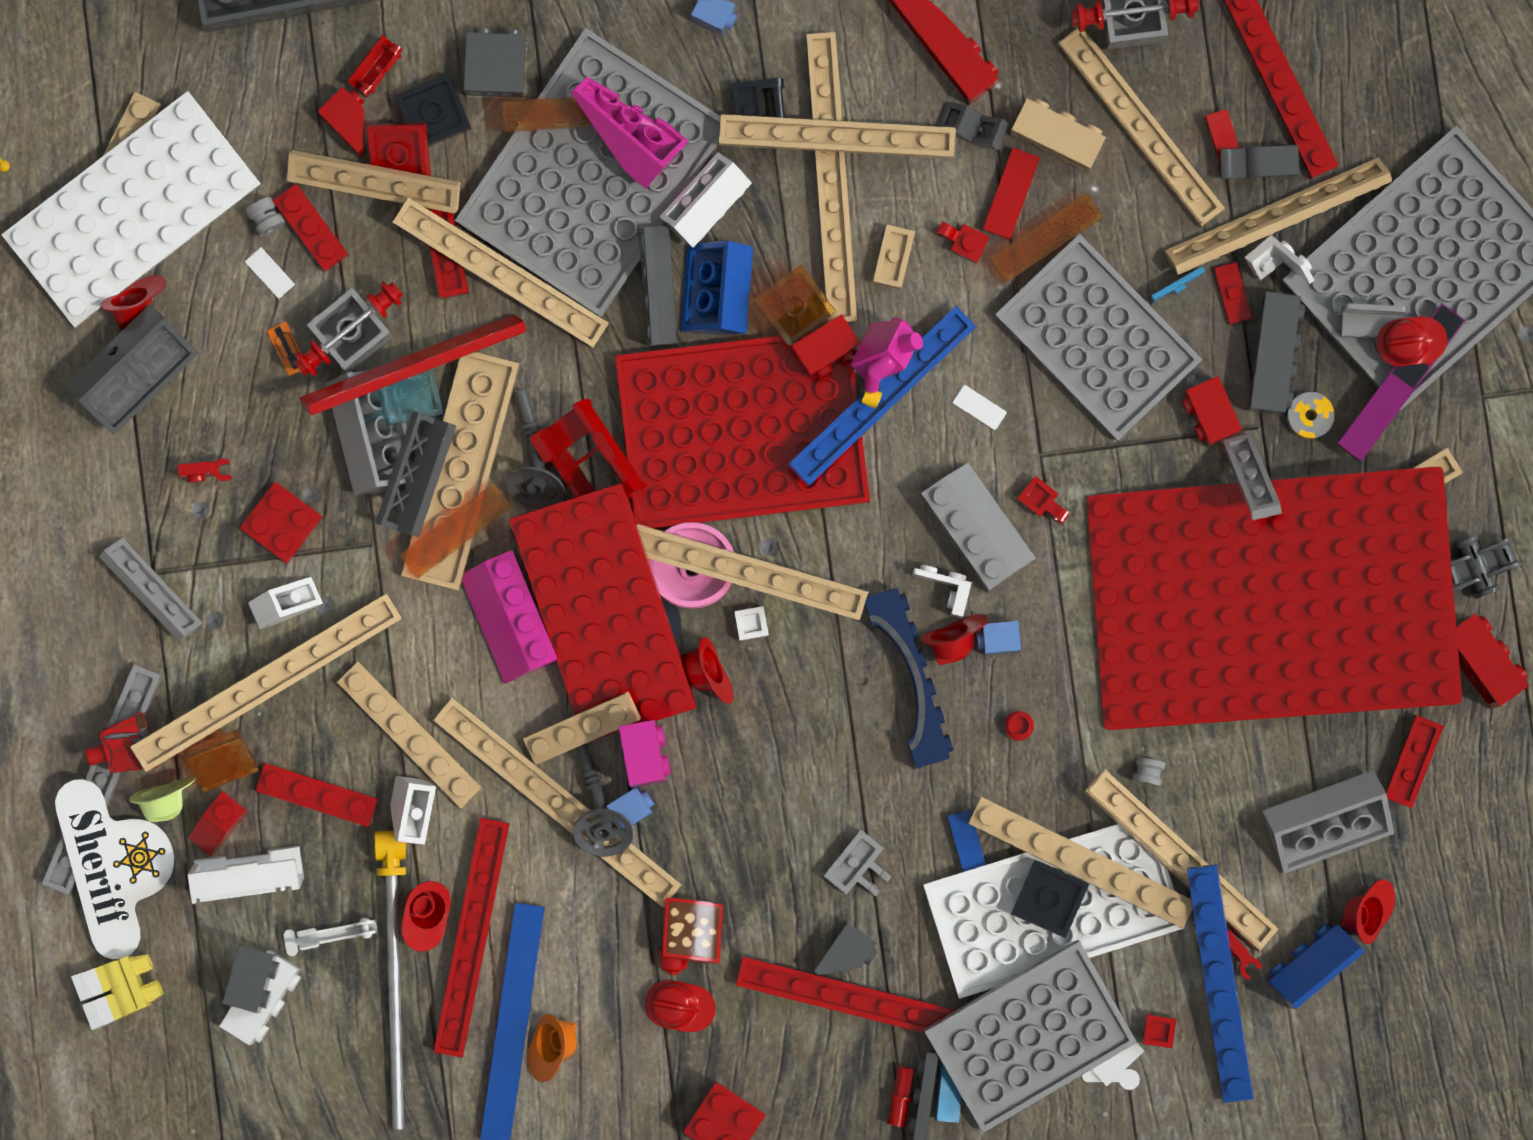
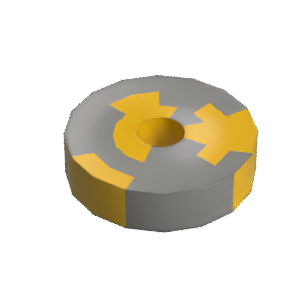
(1310, 402)

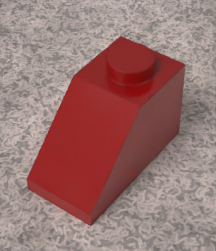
(346, 118)
(218, 823)

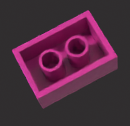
(643, 753)

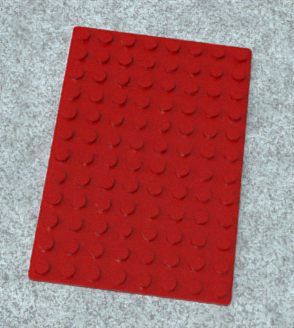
(1275, 614)

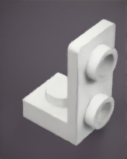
(1271, 254)
(958, 599)

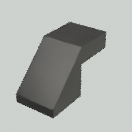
(973, 126)

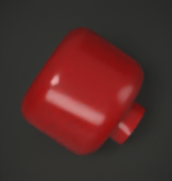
(672, 966)

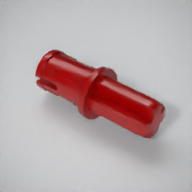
(901, 1096)

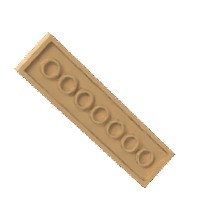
(478, 410)

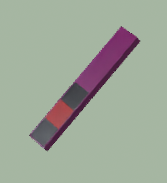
(1392, 395)

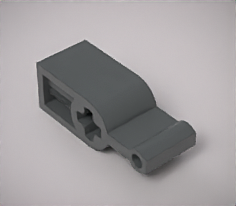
(1259, 162)

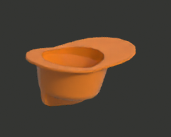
(550, 1045)

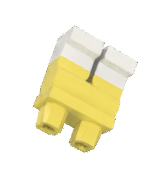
(126, 985)

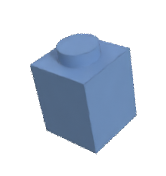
(715, 15)
(999, 638)
(633, 805)

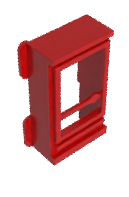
(555, 440)

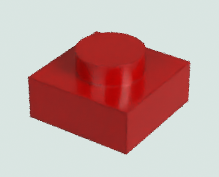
(1159, 1031)

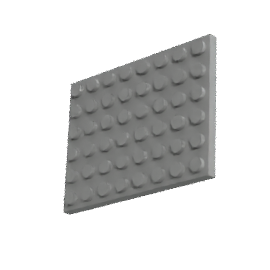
(563, 198)
(1430, 238)

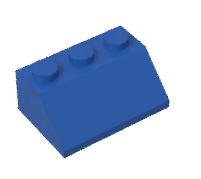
(717, 288)
(1313, 965)

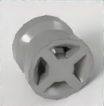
(1148, 771)

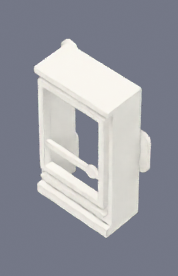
(245, 876)

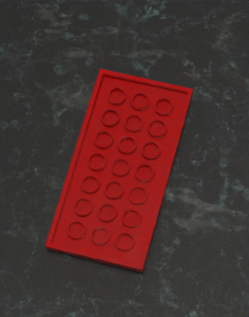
(603, 604)

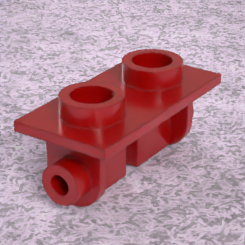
(374, 66)

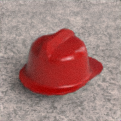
(133, 299)
(1411, 341)
(955, 639)
(707, 672)
(1369, 912)
(425, 915)
(680, 1006)

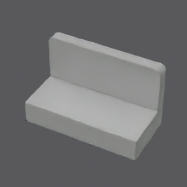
(1367, 319)

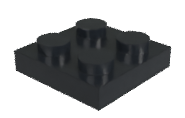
(437, 106)
(1050, 898)

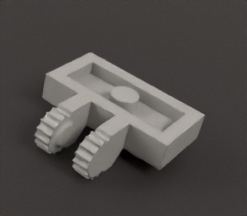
(854, 862)

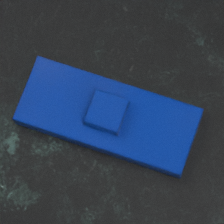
(966, 841)

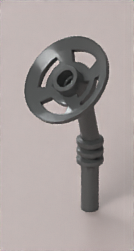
(539, 476)
(605, 817)

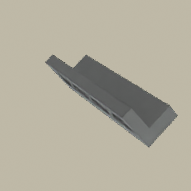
(657, 285)
(420, 475)

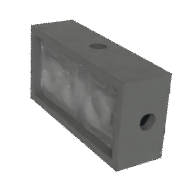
(131, 369)

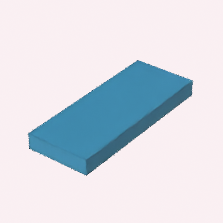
(1177, 286)
(948, 1098)

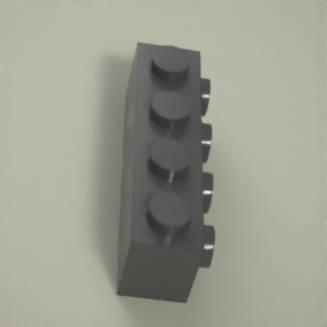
(1274, 353)

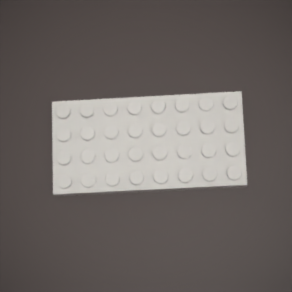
(131, 209)
(991, 945)

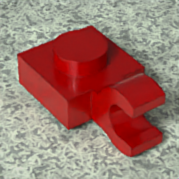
(967, 242)
(198, 471)
(1040, 499)
(1242, 955)

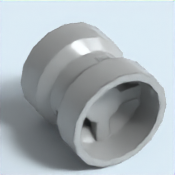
(265, 216)

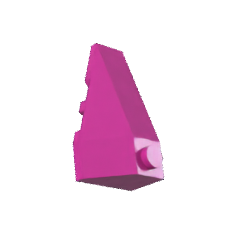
(636, 141)

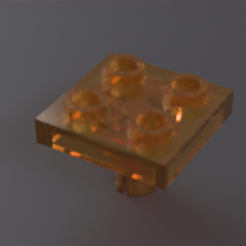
(220, 759)

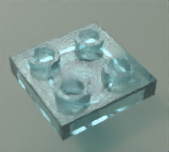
(409, 395)

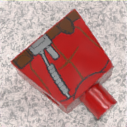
(117, 742)

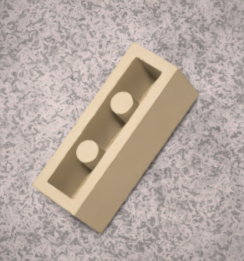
(1058, 134)

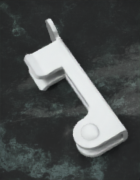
(311, 938)

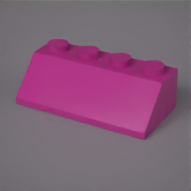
(509, 617)

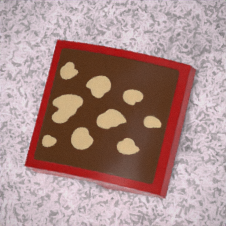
(692, 930)

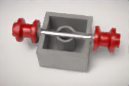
(1132, 21)
(349, 330)

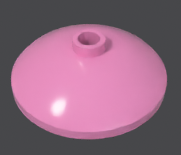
(687, 590)

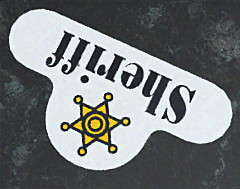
(111, 865)

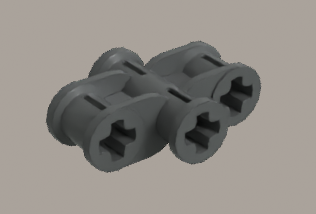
(1480, 565)

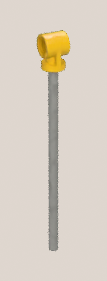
(390, 853)

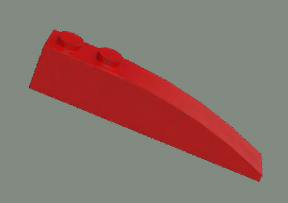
(949, 48)

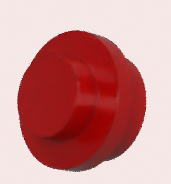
(1018, 725)

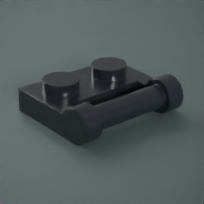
(749, 99)

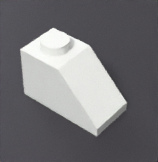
(285, 602)
(411, 809)

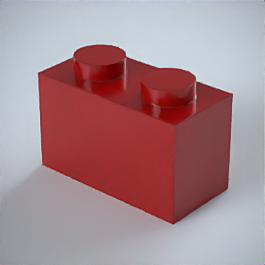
(826, 347)
(1211, 412)

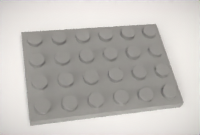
(1098, 337)
(1030, 1036)

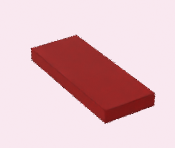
(1221, 131)
(1232, 293)

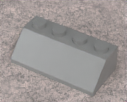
(367, 442)
(977, 527)
(1329, 821)

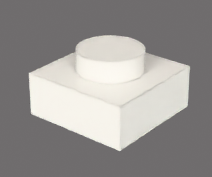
(751, 623)

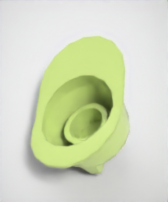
(162, 801)

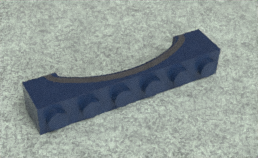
(888, 614)

